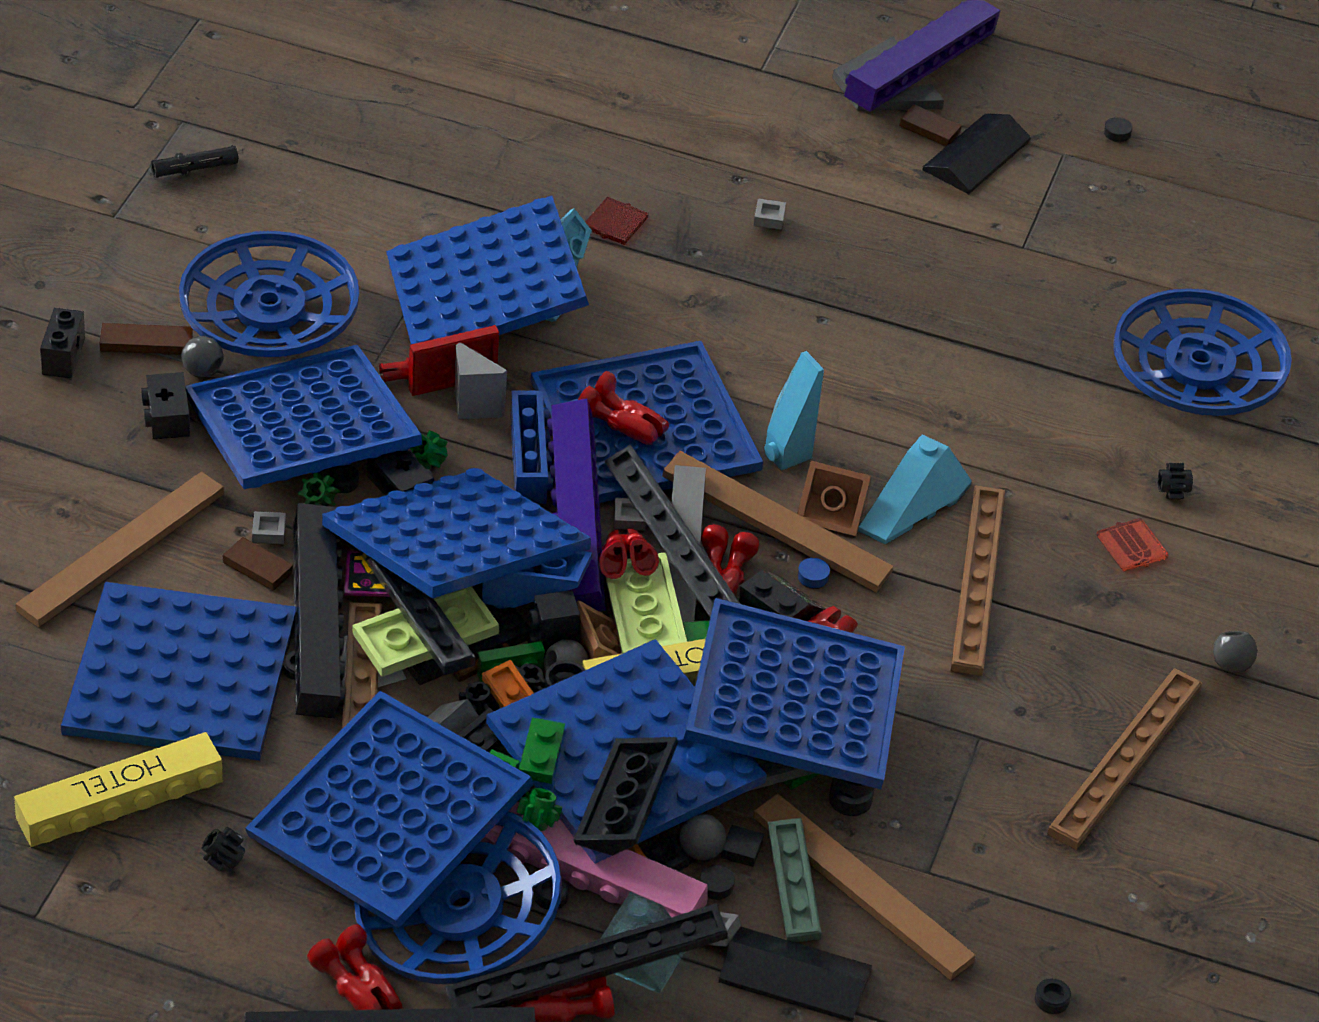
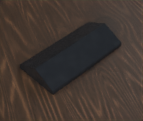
(978, 151)
(625, 794)
(795, 973)

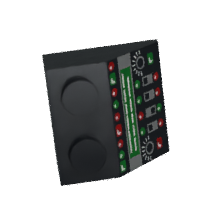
(777, 595)

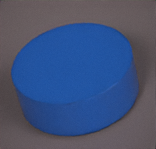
(813, 572)

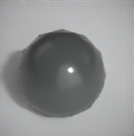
(202, 356)
(565, 651)
(1235, 651)
(702, 837)

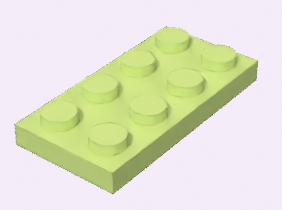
(646, 607)
(395, 645)

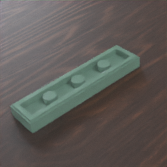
(794, 880)

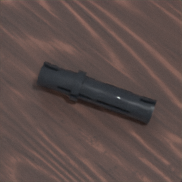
(162, 167)

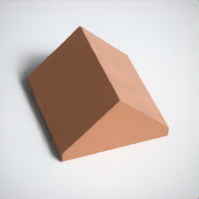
(835, 498)
(597, 632)

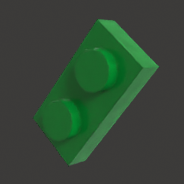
(520, 654)
(542, 749)

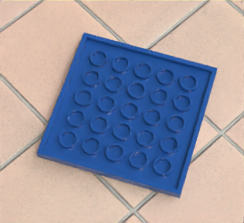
(488, 274)
(678, 386)
(302, 416)
(455, 532)
(180, 667)
(796, 693)
(627, 698)
(389, 808)

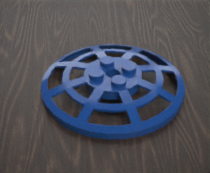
(257, 291)
(1218, 355)
(478, 914)

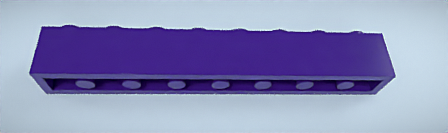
(921, 53)
(578, 488)

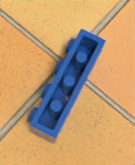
(529, 445)

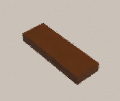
(144, 338)

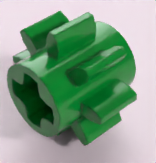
(432, 451)
(324, 485)
(540, 808)

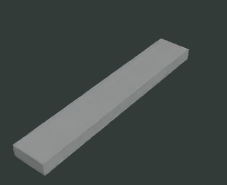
(688, 502)

